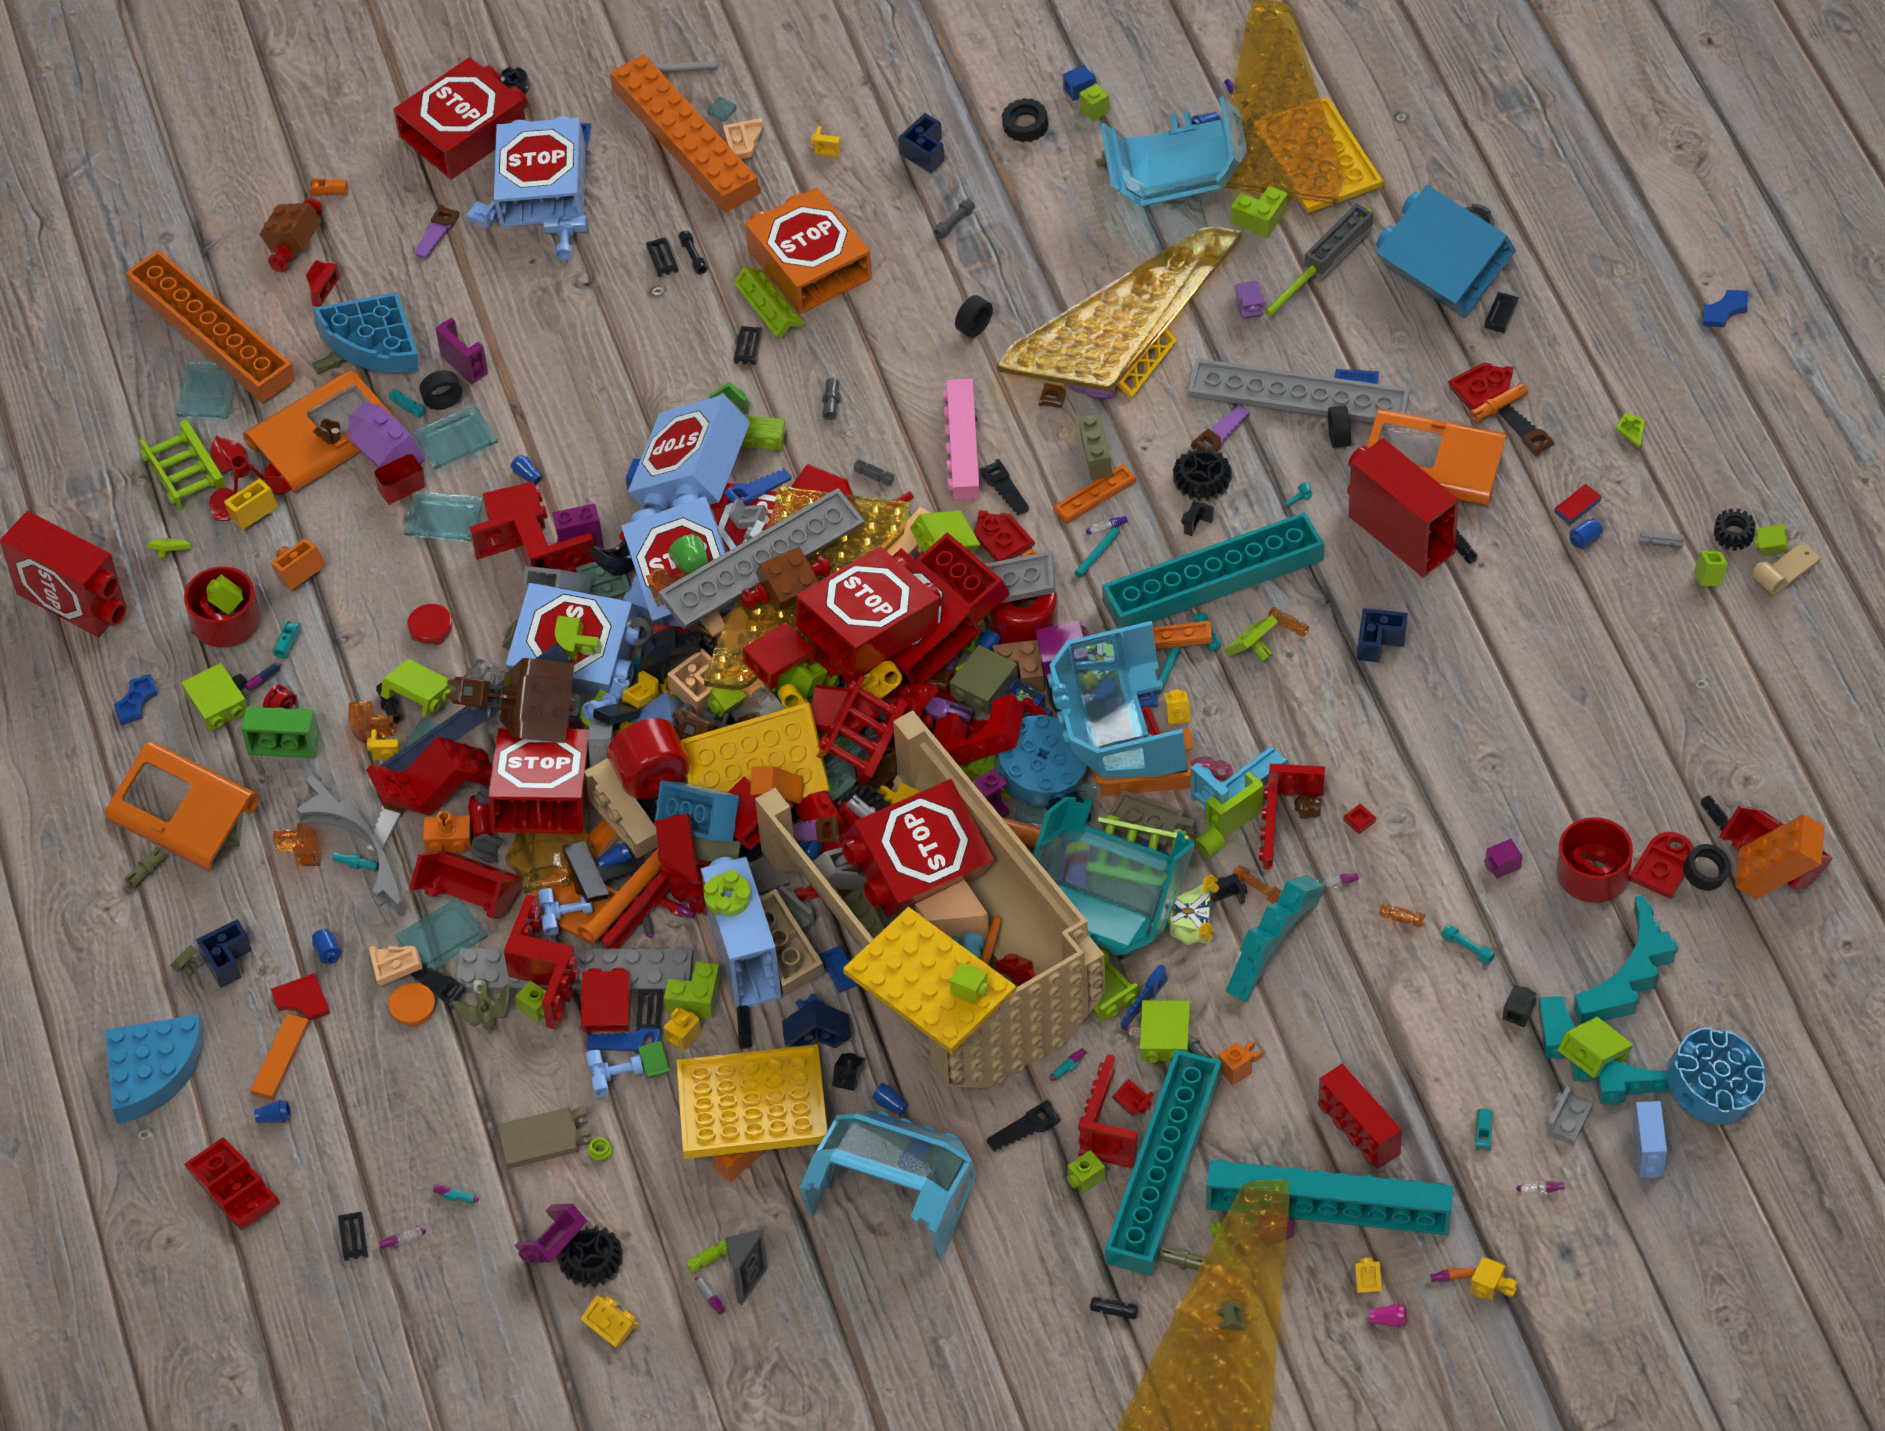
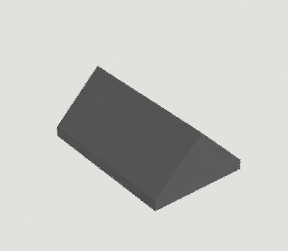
(746, 1261)

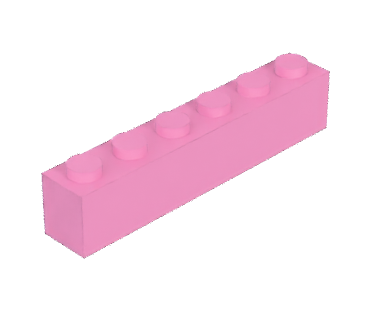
(962, 439)

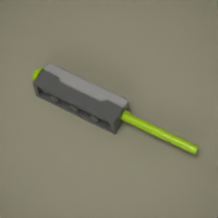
(1330, 250)

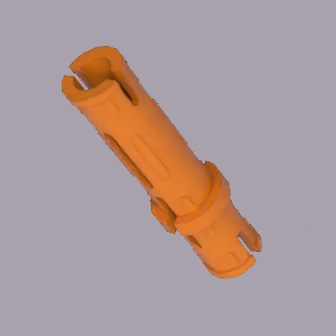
(1491, 406)

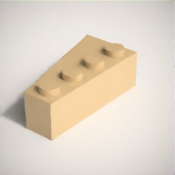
(619, 809)
(794, 953)

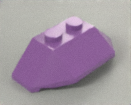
(380, 435)

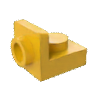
(825, 144)
(1367, 1275)

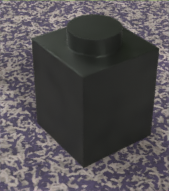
(1519, 1005)

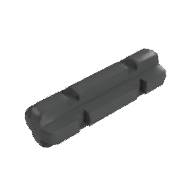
(874, 472)

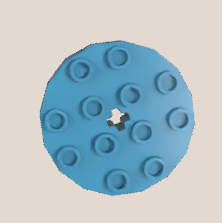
(1040, 763)
(1716, 1076)

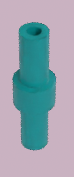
(355, 861)

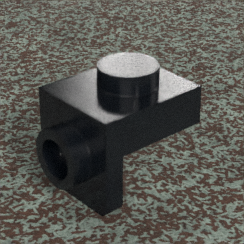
(1197, 512)
(1228, 887)
(847, 1070)

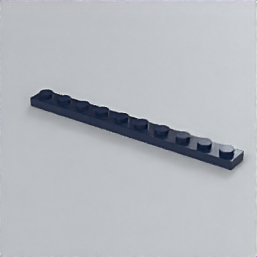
(459, 723)

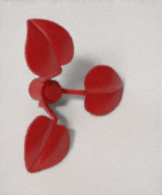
(232, 455)

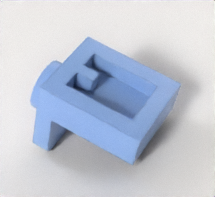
(483, 214)

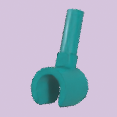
(1304, 492)

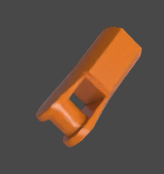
(328, 187)

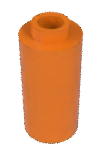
(1024, 831)

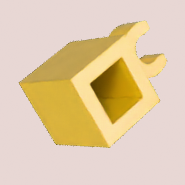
(682, 1028)
(1490, 1278)

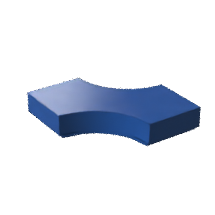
(1731, 304)
(131, 706)

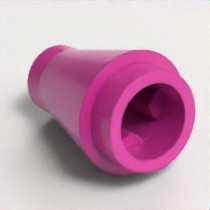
(1390, 1315)

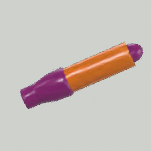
(1452, 1274)

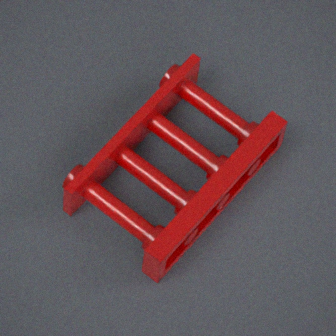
(883, 730)

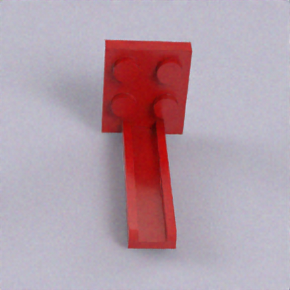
(1289, 781)
(643, 904)
(1105, 1141)

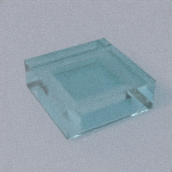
(722, 109)

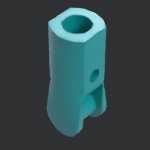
(286, 640)
(1484, 1121)

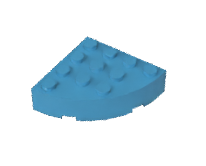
(369, 333)
(151, 1063)

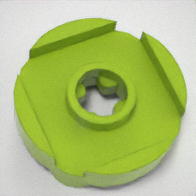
(726, 882)

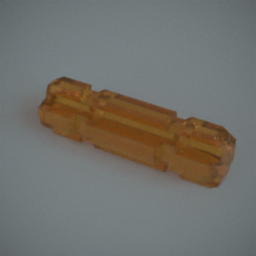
(1289, 622)
(1402, 915)

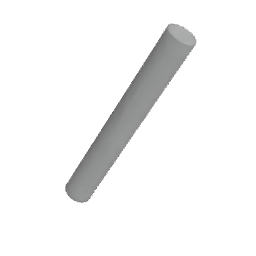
(691, 66)

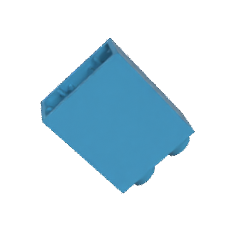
(1444, 250)

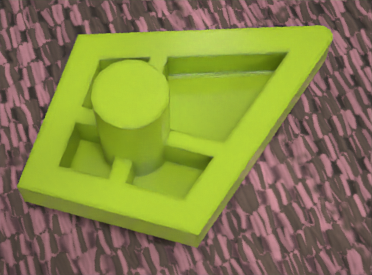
(1631, 428)
(166, 544)

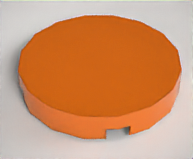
(411, 1004)

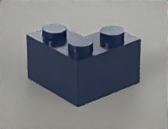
(922, 144)
(1380, 629)
(222, 948)
(815, 1024)

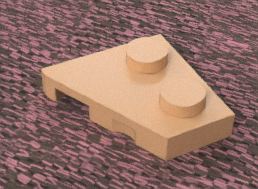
(743, 136)
(394, 962)

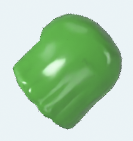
(688, 553)

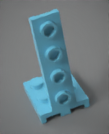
(1206, 785)

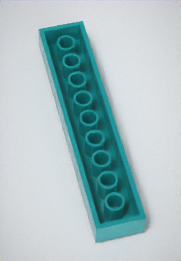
(1213, 571)
(1163, 1163)
(1340, 1197)

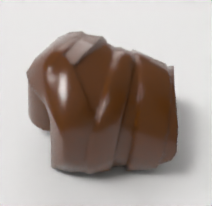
(328, 431)
(1308, 806)

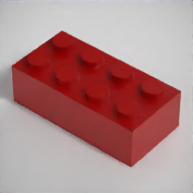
(964, 576)
(1359, 1116)

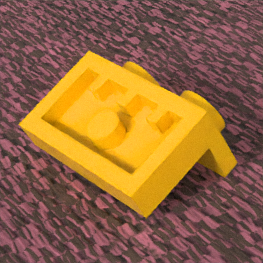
(609, 1320)

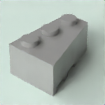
(761, 703)
(838, 871)

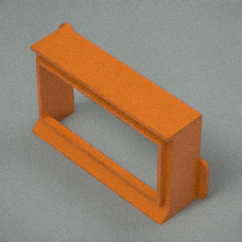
(1150, 784)

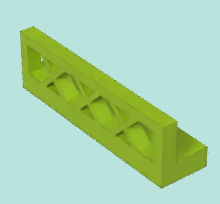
(767, 301)

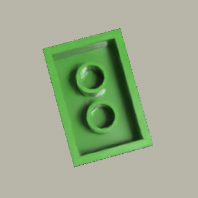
(280, 732)

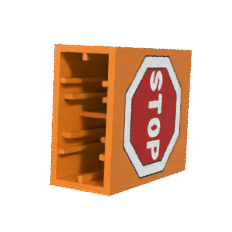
(808, 250)

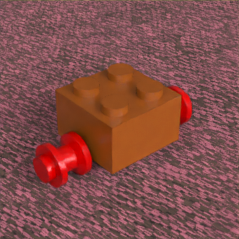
(290, 230)
(784, 579)

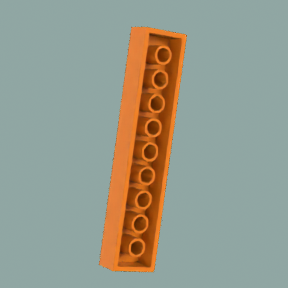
(684, 133)
(210, 326)

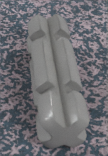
(1661, 538)

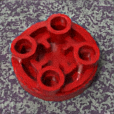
(430, 624)

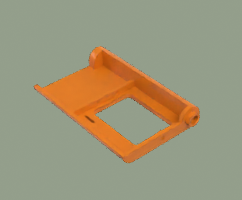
(203, 815)

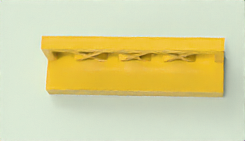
(1148, 369)

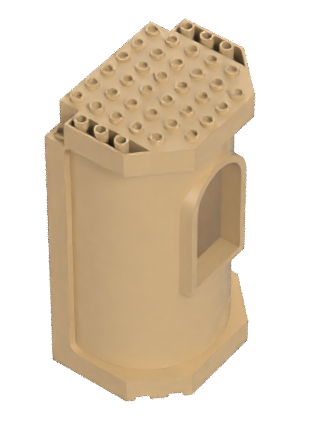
(1035, 923)

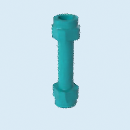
(1452, 934)

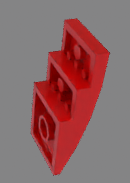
(232, 1183)

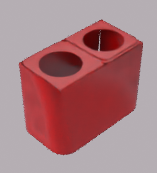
(399, 478)

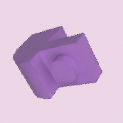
(1249, 299)

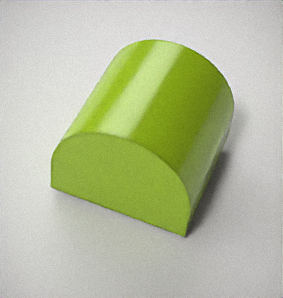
(1210, 842)

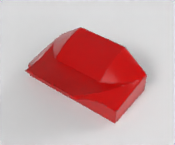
(321, 281)

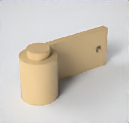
(1785, 570)

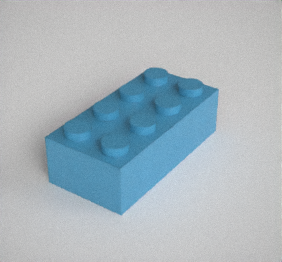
(710, 810)

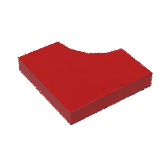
(302, 996)

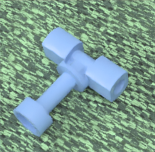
(565, 229)
(613, 697)
(554, 911)
(602, 1072)

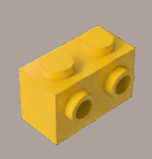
(251, 504)

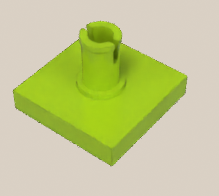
(1252, 638)

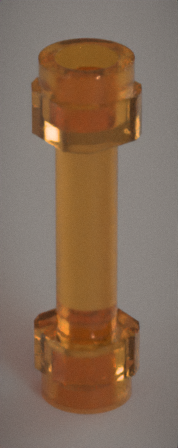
(1244, 874)

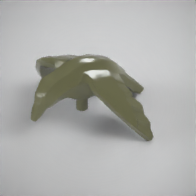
(486, 1008)

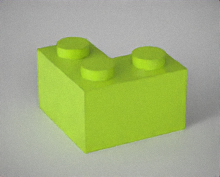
(1260, 215)
(803, 678)
(695, 995)

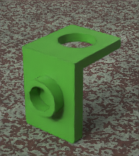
(733, 394)
(653, 1059)

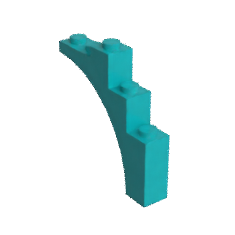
(1261, 942)
(1619, 994)
(1615, 1078)

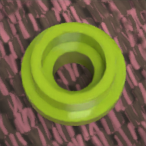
(599, 1143)

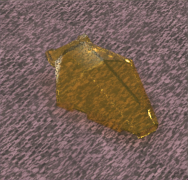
(540, 858)

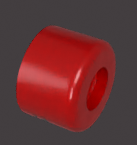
(1019, 623)
(215, 628)
(646, 755)
(1594, 841)

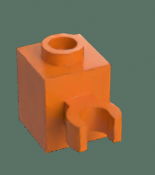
(1238, 1061)

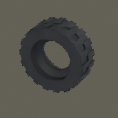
(1025, 107)

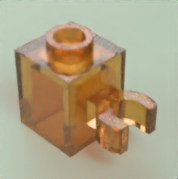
(660, 579)

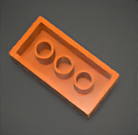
(1780, 856)

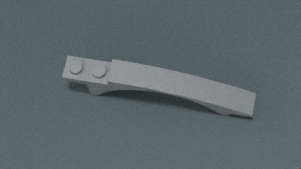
(329, 810)

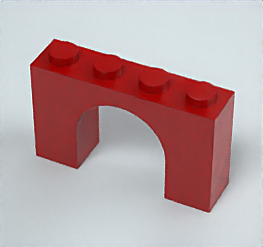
(996, 736)

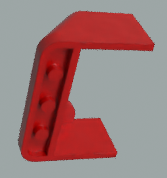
(1750, 824)
(677, 848)
(467, 879)

